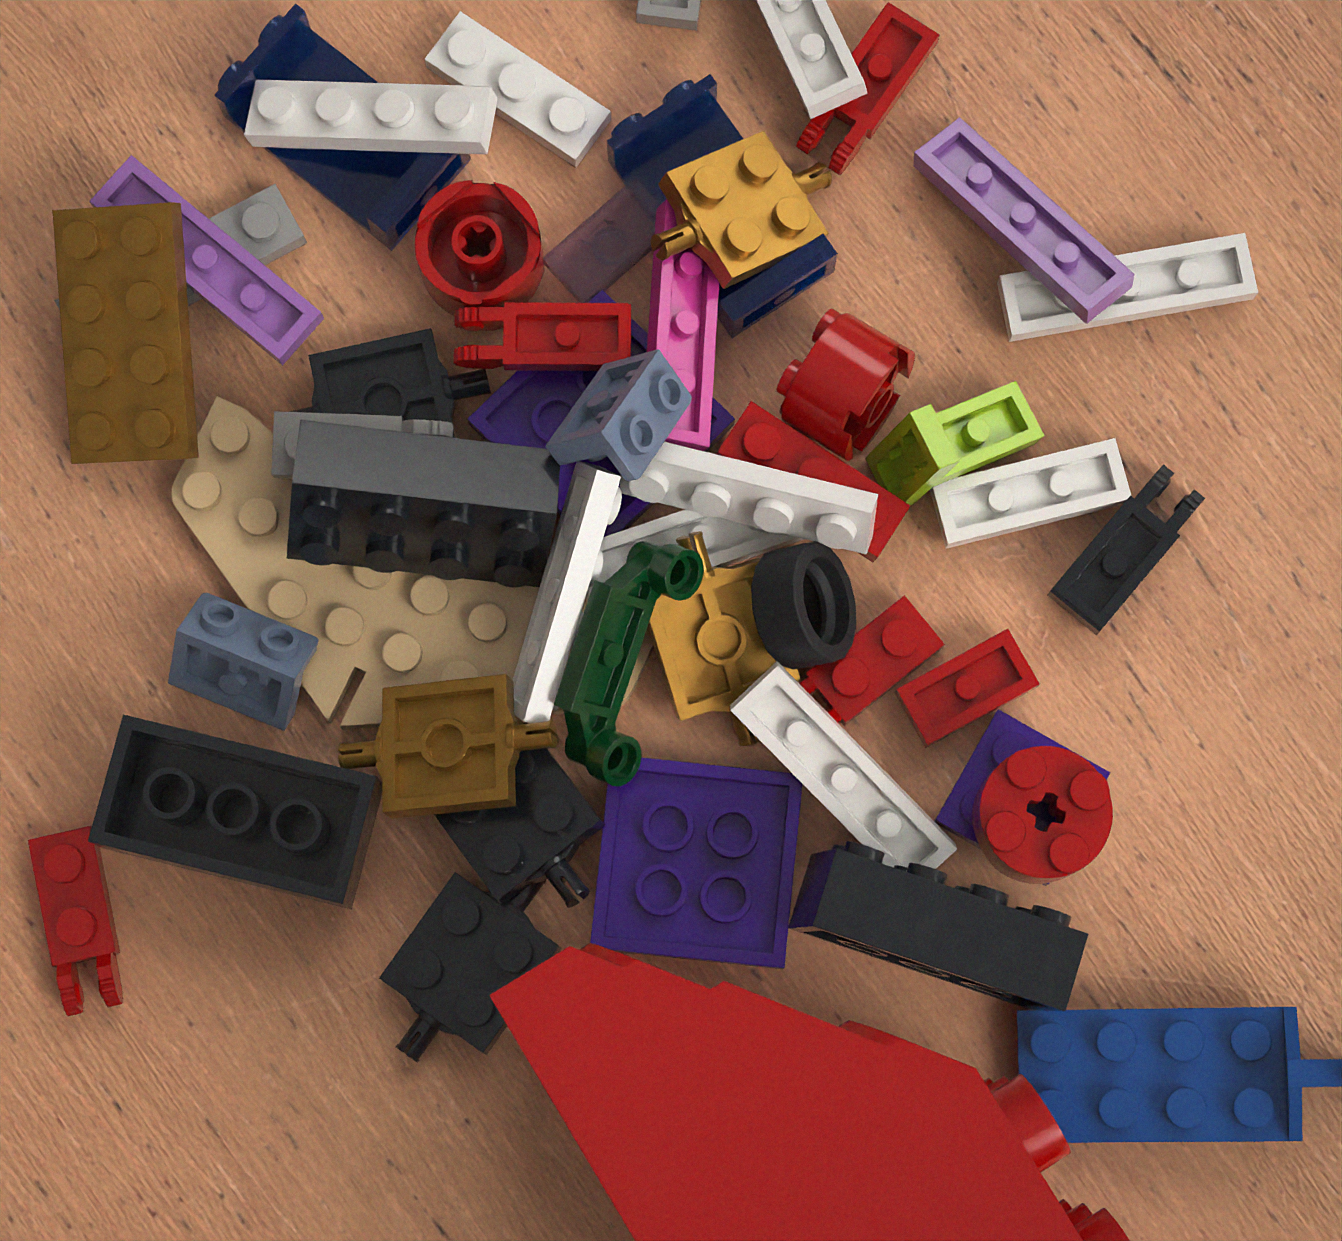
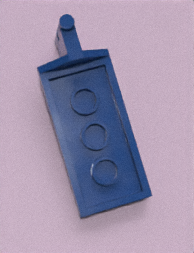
(1171, 1073)

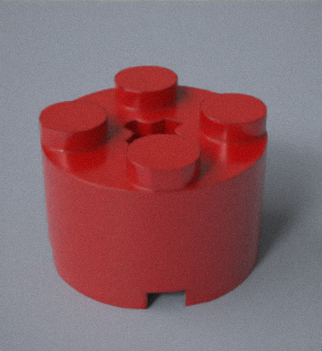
(482, 217)
(843, 384)
(1076, 798)

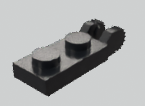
(1121, 555)

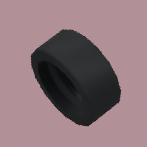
(803, 605)

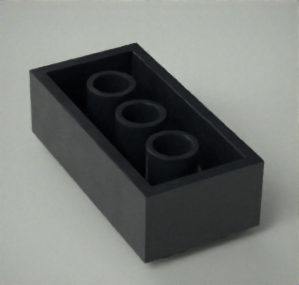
(422, 504)
(236, 811)
(939, 929)

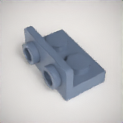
(623, 415)
(241, 660)

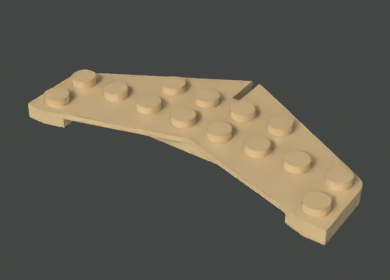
(366, 621)

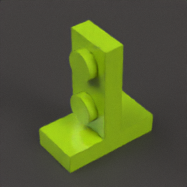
(946, 444)

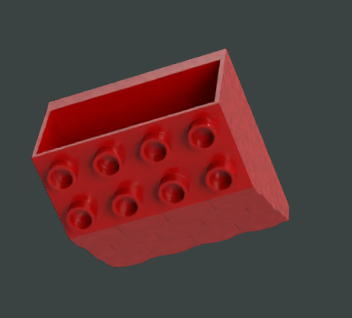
(775, 1125)

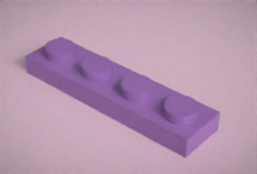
(1023, 220)
(222, 269)

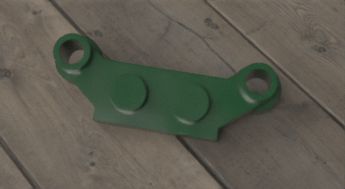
(608, 651)

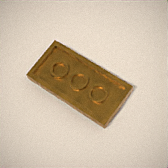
(125, 333)

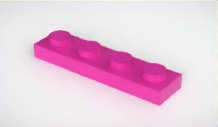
(685, 330)

